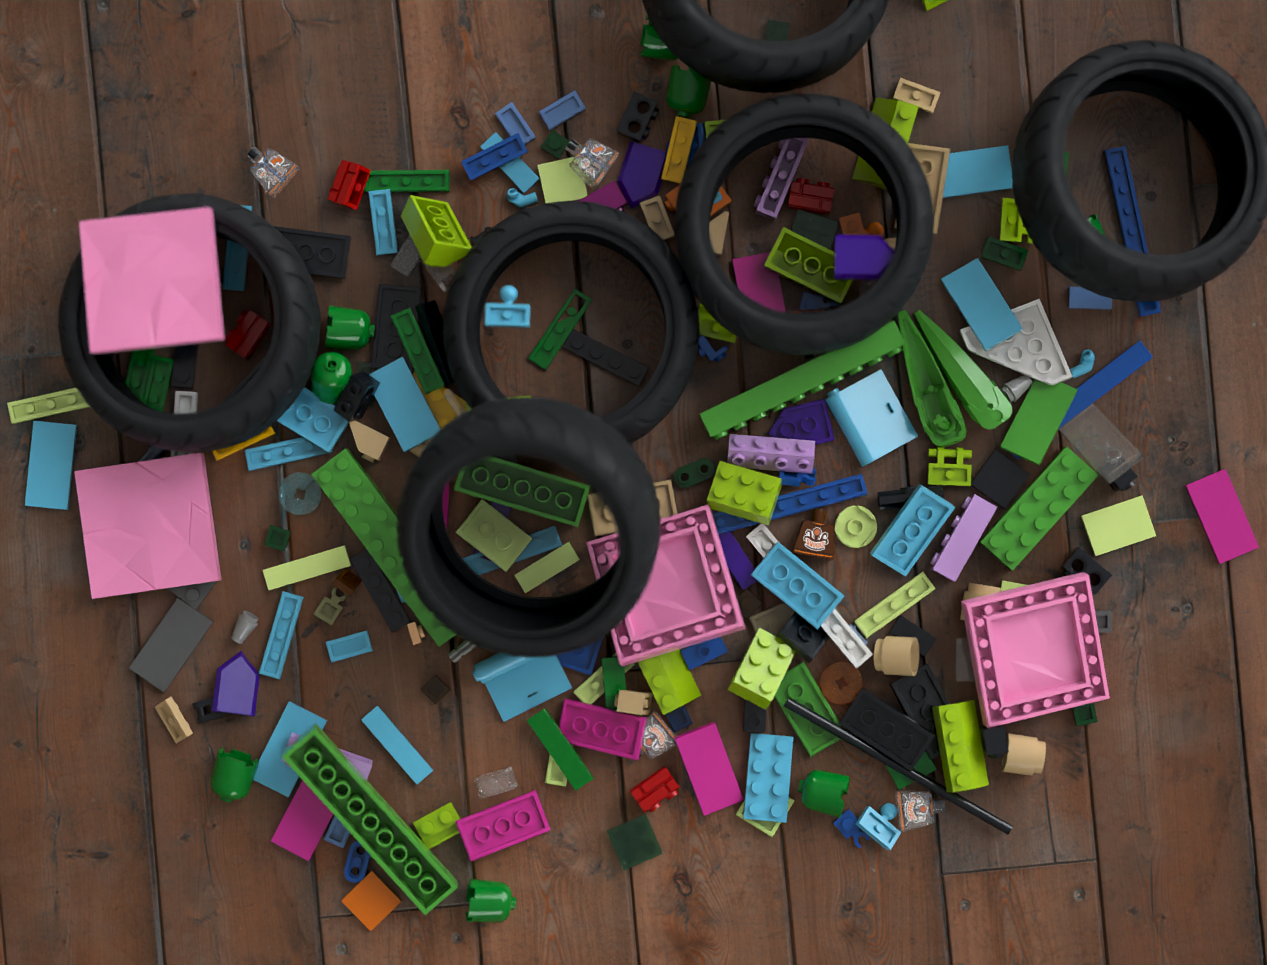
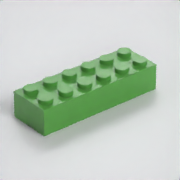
(524, 489)
(1038, 508)

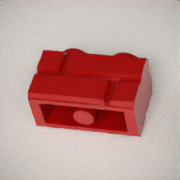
(349, 184)
(810, 196)
(247, 334)
(654, 789)

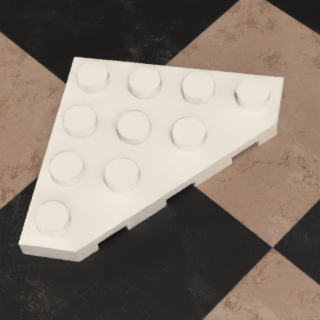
(1030, 351)

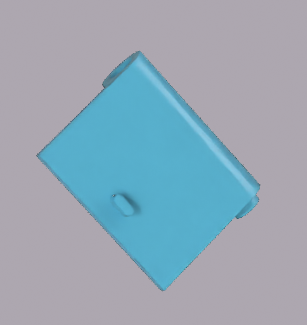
(867, 420)
(520, 681)

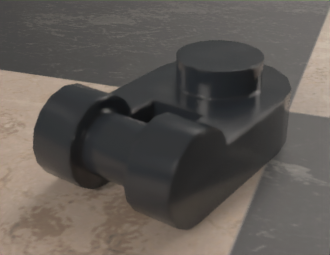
(202, 716)

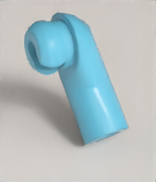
(519, 199)

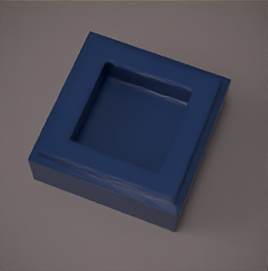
(679, 718)

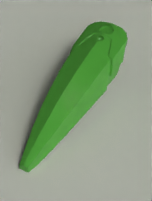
(978, 394)
(931, 395)

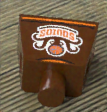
(815, 537)

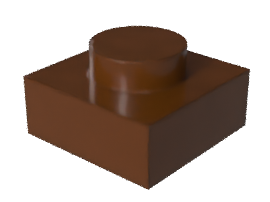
(347, 582)

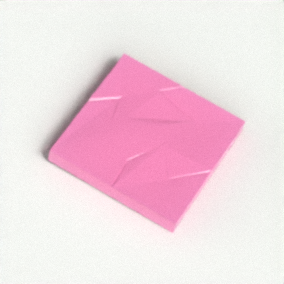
(151, 280)
(147, 525)
(687, 592)
(1035, 649)

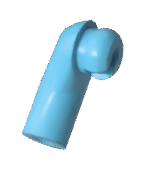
(1085, 365)

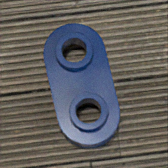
(356, 860)

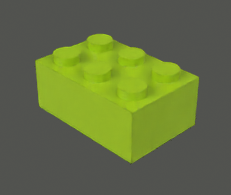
(744, 493)
(762, 669)

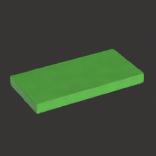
(1038, 420)
(801, 687)

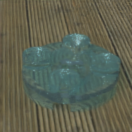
(288, 491)

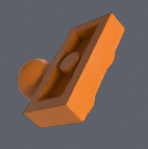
(853, 225)

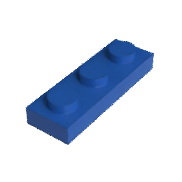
(494, 157)

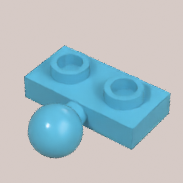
(508, 313)
(878, 826)

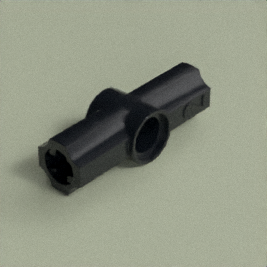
(897, 498)

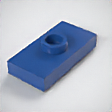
(703, 652)

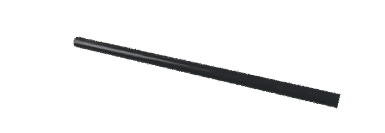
(914, 775)

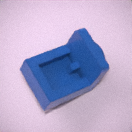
(705, 348)

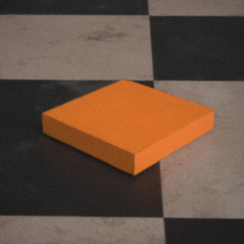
(371, 900)

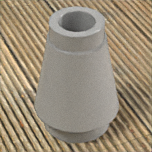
(1016, 387)
(244, 626)

